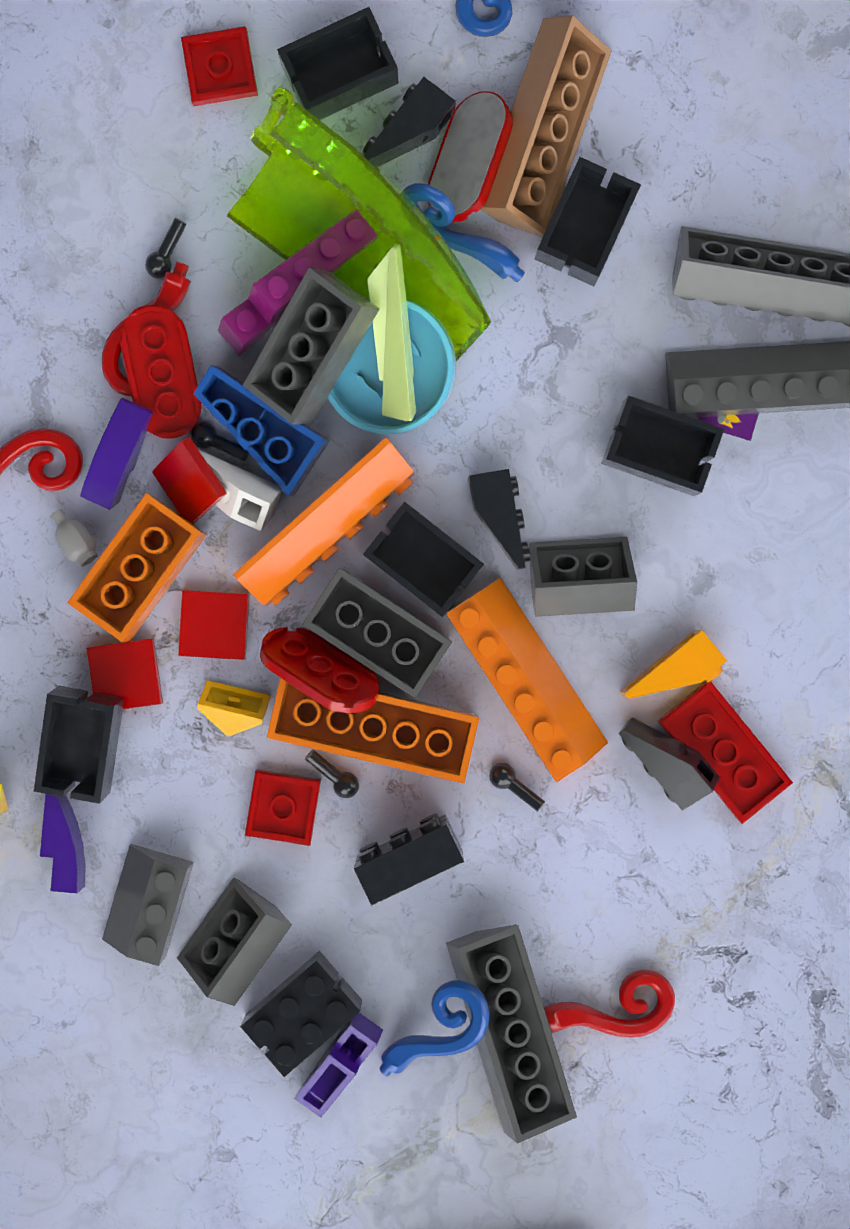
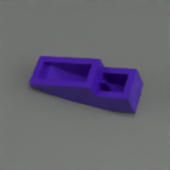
(116, 454)
(64, 844)
(339, 1064)

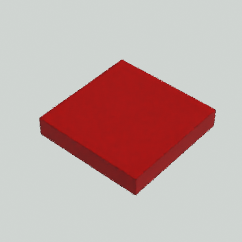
(219, 66)
(189, 481)
(213, 625)
(126, 672)
(282, 807)

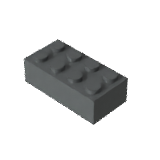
(310, 346)
(377, 632)

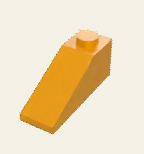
(684, 665)

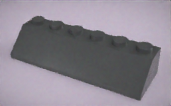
(762, 275)
(759, 379)
(518, 1040)

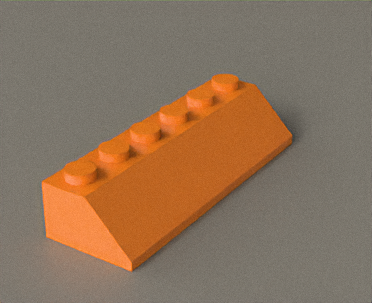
(325, 524)
(527, 679)

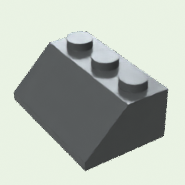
(582, 576)
(147, 904)
(233, 943)

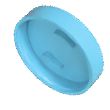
(360, 392)

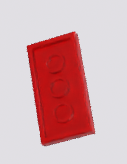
(745, 767)

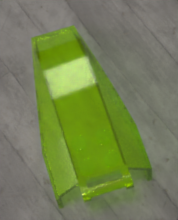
(321, 179)

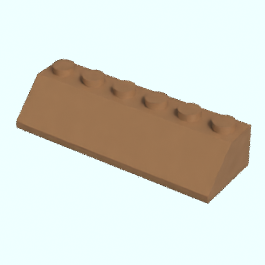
(547, 123)

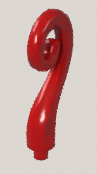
(169, 296)
(45, 437)
(570, 1014)

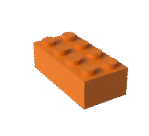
(137, 568)

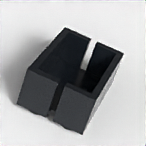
(339, 64)
(586, 222)
(662, 446)
(423, 559)
(78, 744)
(408, 858)
(301, 1014)

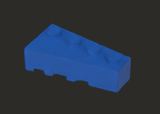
(279, 447)

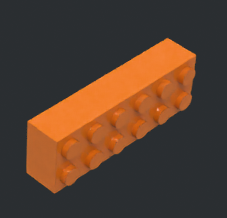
(390, 733)

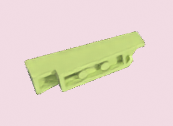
(393, 336)

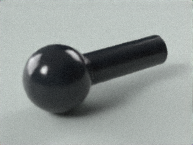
(159, 262)
(205, 436)
(504, 777)
(344, 783)

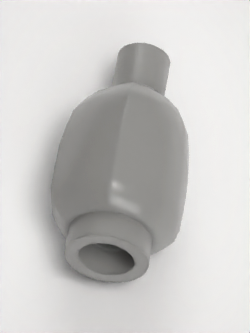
(74, 539)

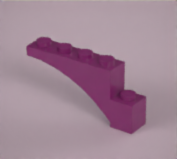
(272, 293)

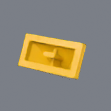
(232, 707)

